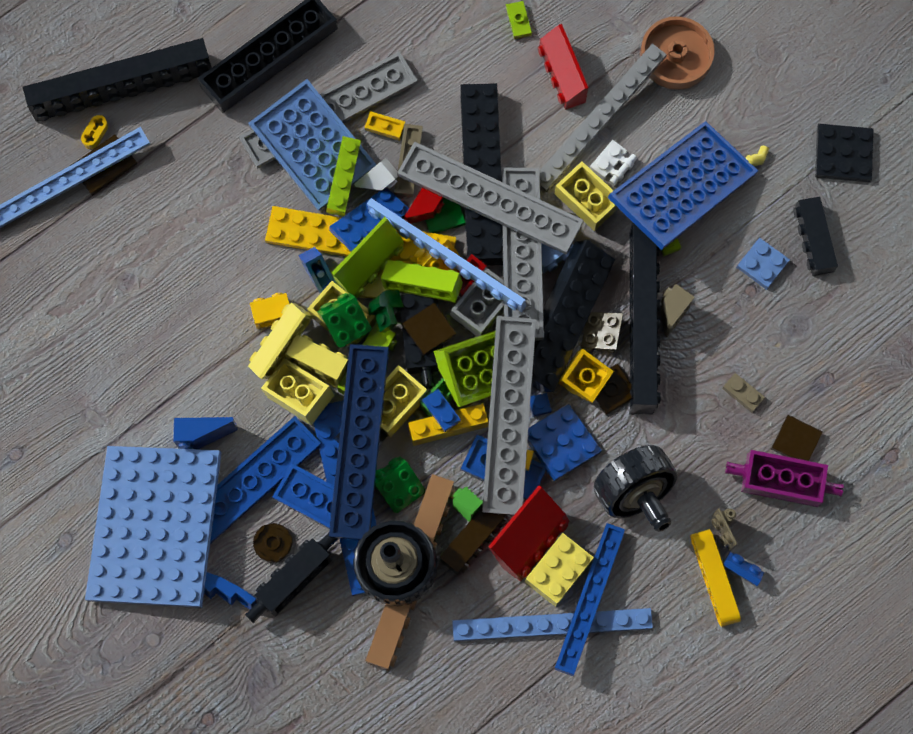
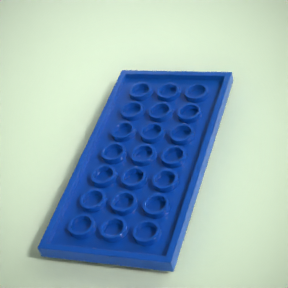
(682, 185)

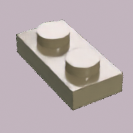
(743, 392)

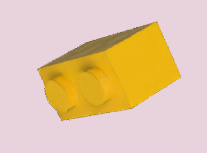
(268, 310)

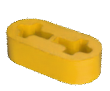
(92, 131)

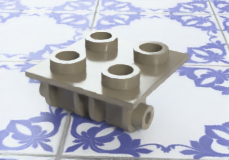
(602, 331)
(720, 522)

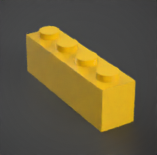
(429, 430)

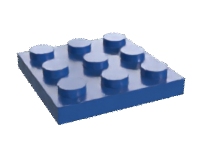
(562, 442)

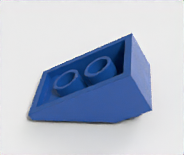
(199, 432)

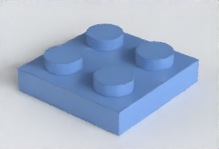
(763, 263)

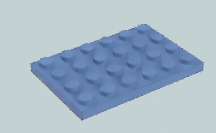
(307, 141)

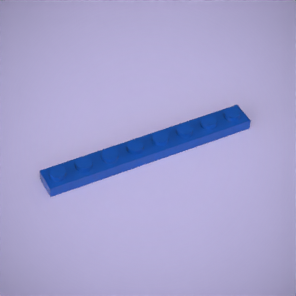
(589, 600)

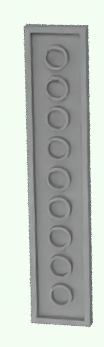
(350, 98)
(490, 198)
(523, 255)
(509, 415)

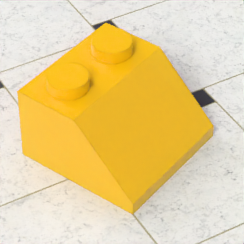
(585, 376)

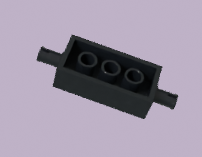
(415, 360)
(292, 577)

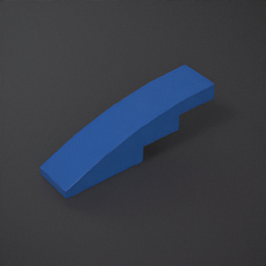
(227, 591)

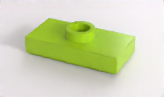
(518, 20)

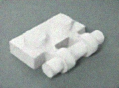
(609, 158)

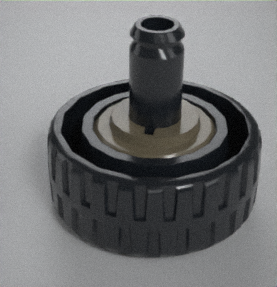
(637, 485)
(395, 563)

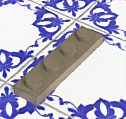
(411, 134)

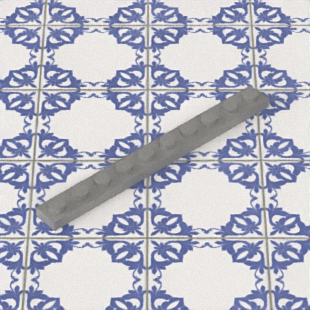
(600, 116)

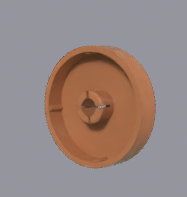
(693, 44)

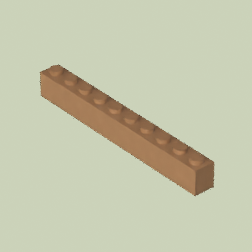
(396, 618)

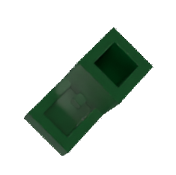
(385, 308)

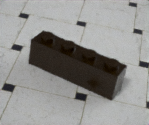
(471, 539)

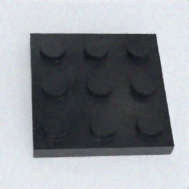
(844, 152)

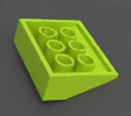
(368, 258)
(468, 368)

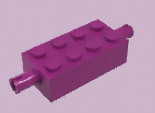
(784, 478)

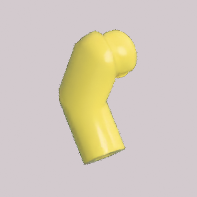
(758, 159)

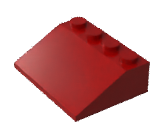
(529, 534)

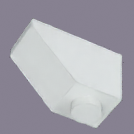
(379, 176)

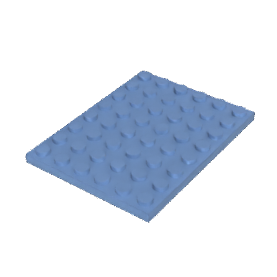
(154, 526)

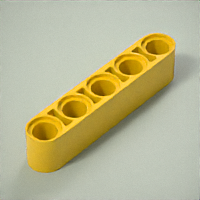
(715, 578)

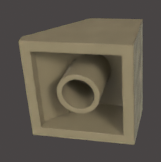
(674, 306)

